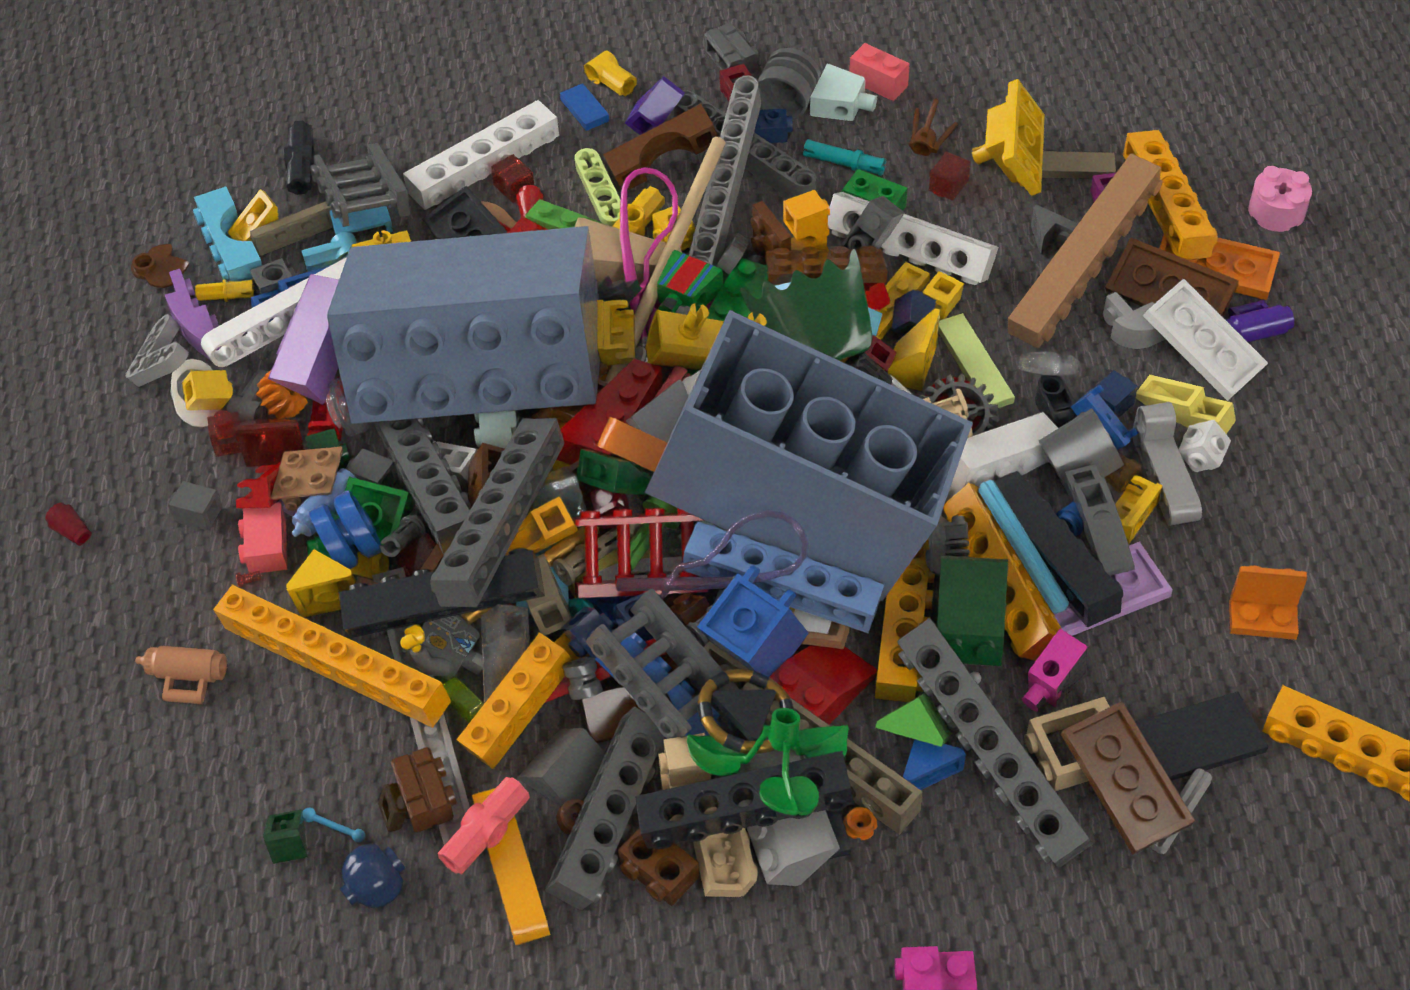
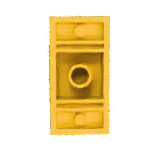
(1015, 138)

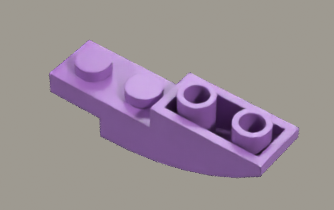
(191, 317)

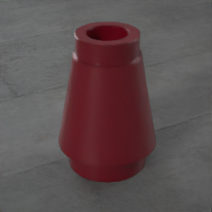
(66, 522)

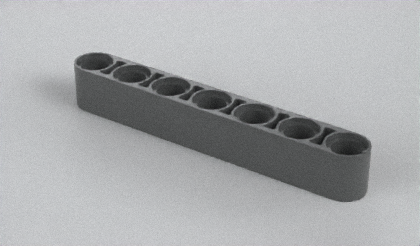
(764, 158)

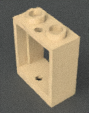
(1038, 743)

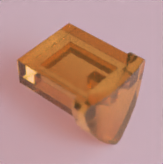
(1123, 475)

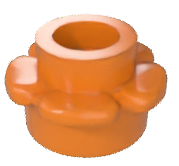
(863, 816)

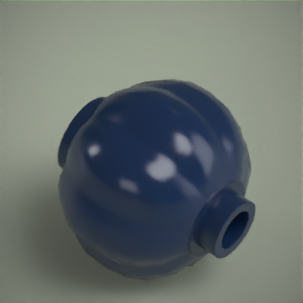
(372, 876)

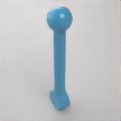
(310, 815)

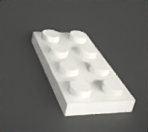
(1205, 339)

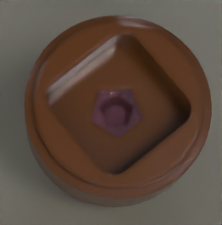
(568, 814)

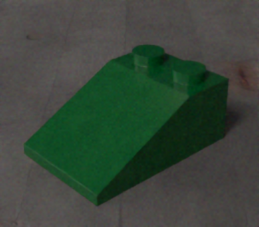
(973, 608)

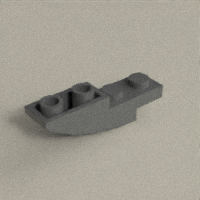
(1100, 519)

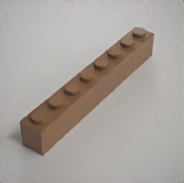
(1084, 251)

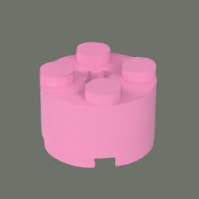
(1280, 198)

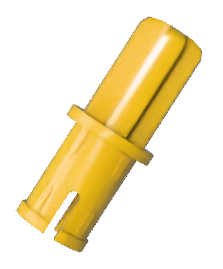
(225, 290)

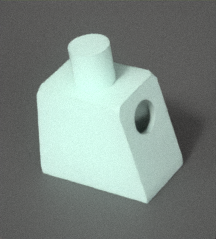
(840, 95)

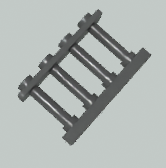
(378, 170)
(670, 637)

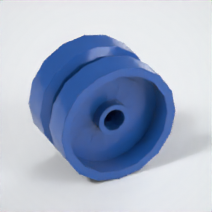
(349, 529)

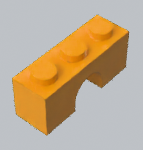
(807, 220)

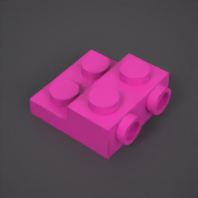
(933, 970)

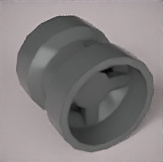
(582, 678)

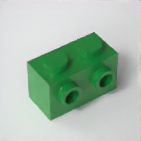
(870, 187)

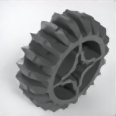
(969, 390)

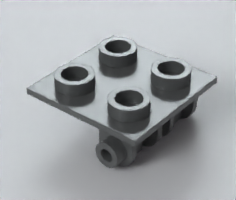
(944, 539)

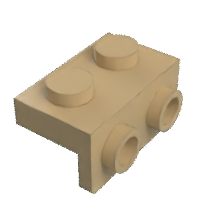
(726, 864)

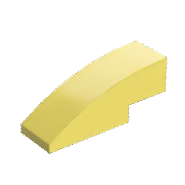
(1188, 402)

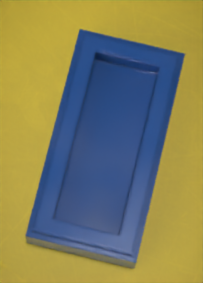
(584, 107)

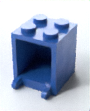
(754, 625)

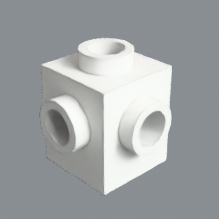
(1204, 446)

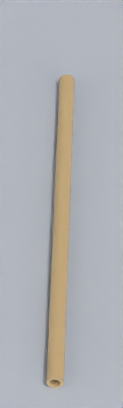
(674, 241)

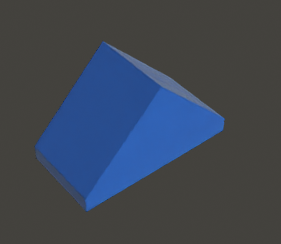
(932, 763)

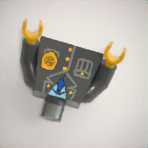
(442, 647)

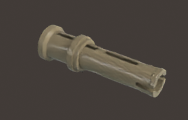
(564, 567)

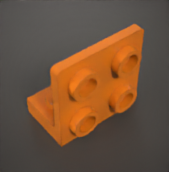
(1266, 602)

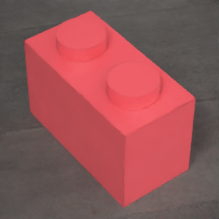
(882, 71)
(264, 539)

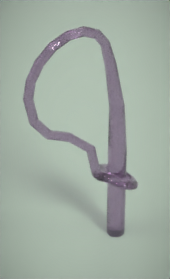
(676, 583)

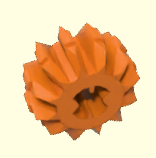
(279, 399)

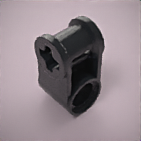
(1055, 399)

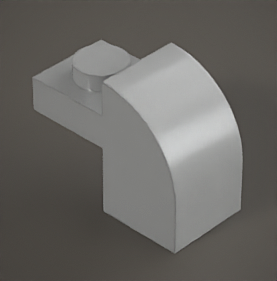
(1129, 326)

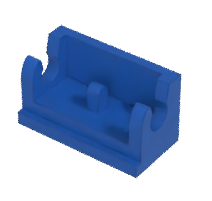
(1118, 433)

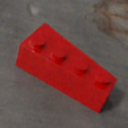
(619, 399)

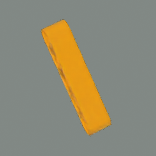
(516, 883)

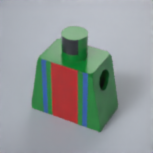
(687, 282)

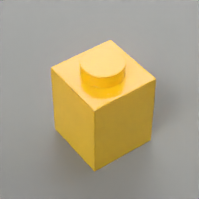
(207, 390)

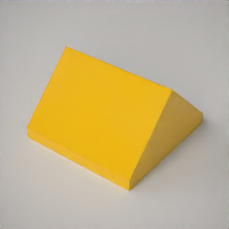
(318, 585)

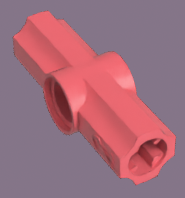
(483, 825)

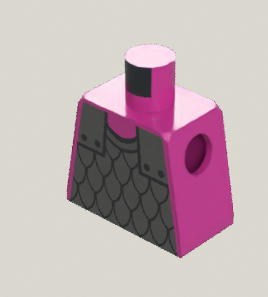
(1056, 671)

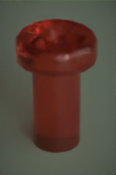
(247, 578)

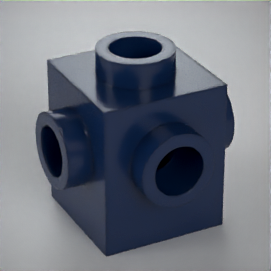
(581, 627)

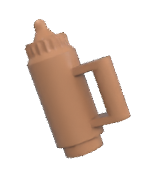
(184, 664)

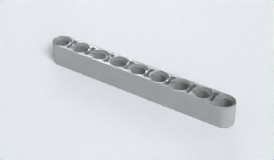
(727, 176)

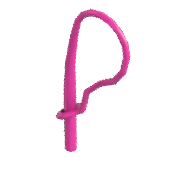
(627, 256)

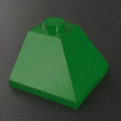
(382, 503)

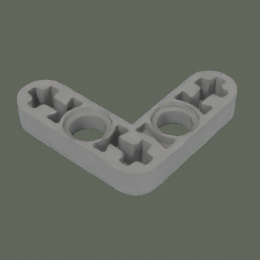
(157, 353)

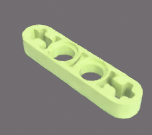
(600, 188)

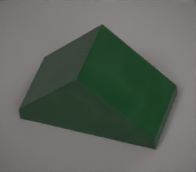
(285, 836)

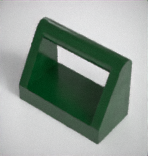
(610, 473)

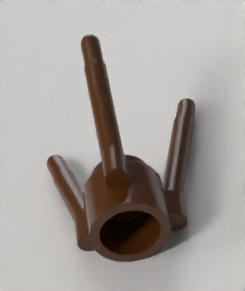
(924, 140)

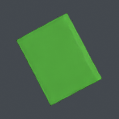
(917, 721)

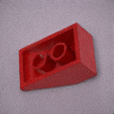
(824, 679)

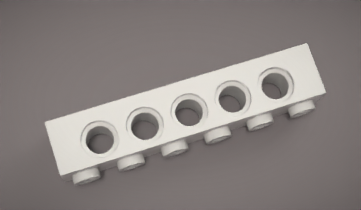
(473, 157)
(979, 253)

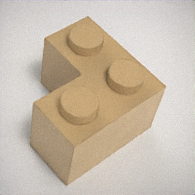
(679, 768)

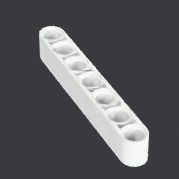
(257, 323)

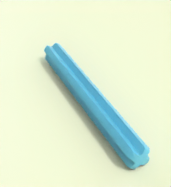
(1023, 547)

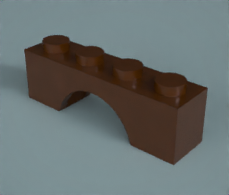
(687, 131)

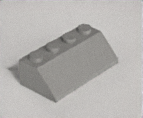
(791, 846)

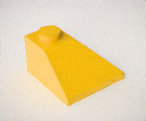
(916, 352)

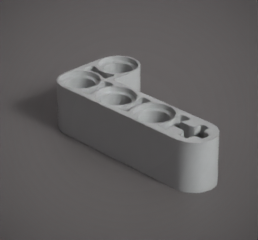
(1165, 464)

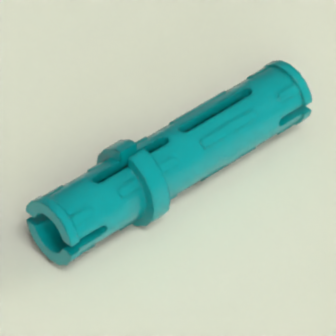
(845, 157)

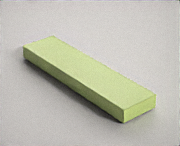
(974, 359)

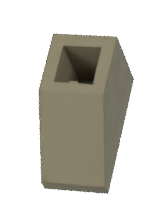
(551, 610)

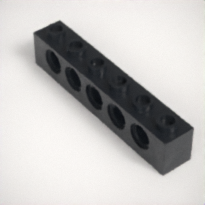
(726, 793)

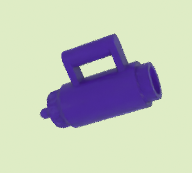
(1260, 321)

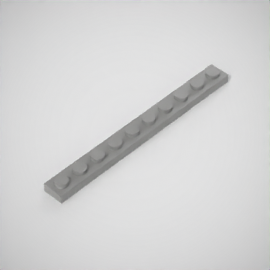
(435, 738)

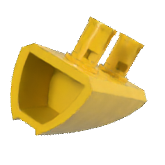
(683, 338)

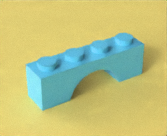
(218, 214)

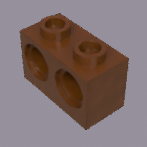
(661, 862)

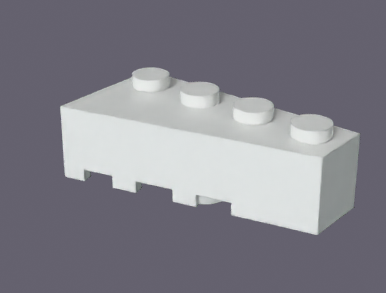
(1002, 452)

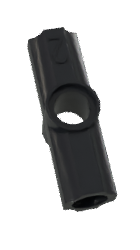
(299, 157)

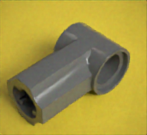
(248, 402)

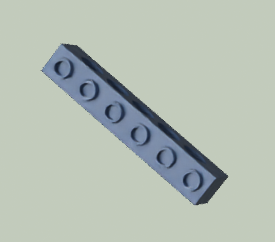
(821, 600)

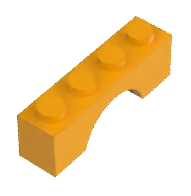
(544, 527)

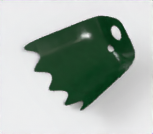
(819, 312)

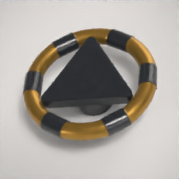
(744, 708)

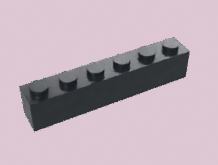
(1080, 576)
(411, 600)

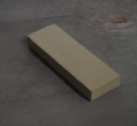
(1077, 164)
(291, 228)

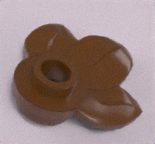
(156, 266)

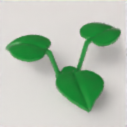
(784, 794)

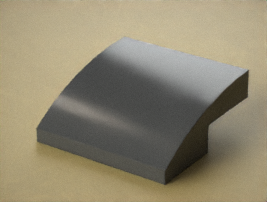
(1080, 445)

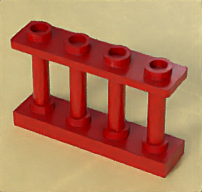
(592, 583)

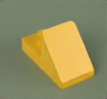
(257, 214)

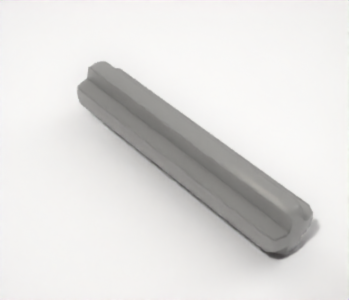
(1190, 795)

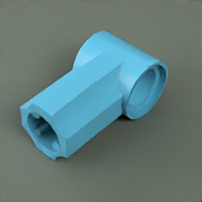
(329, 253)

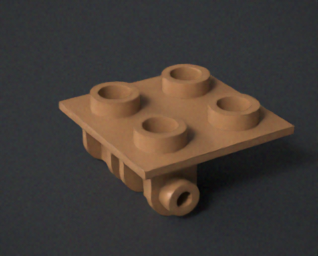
(306, 474)

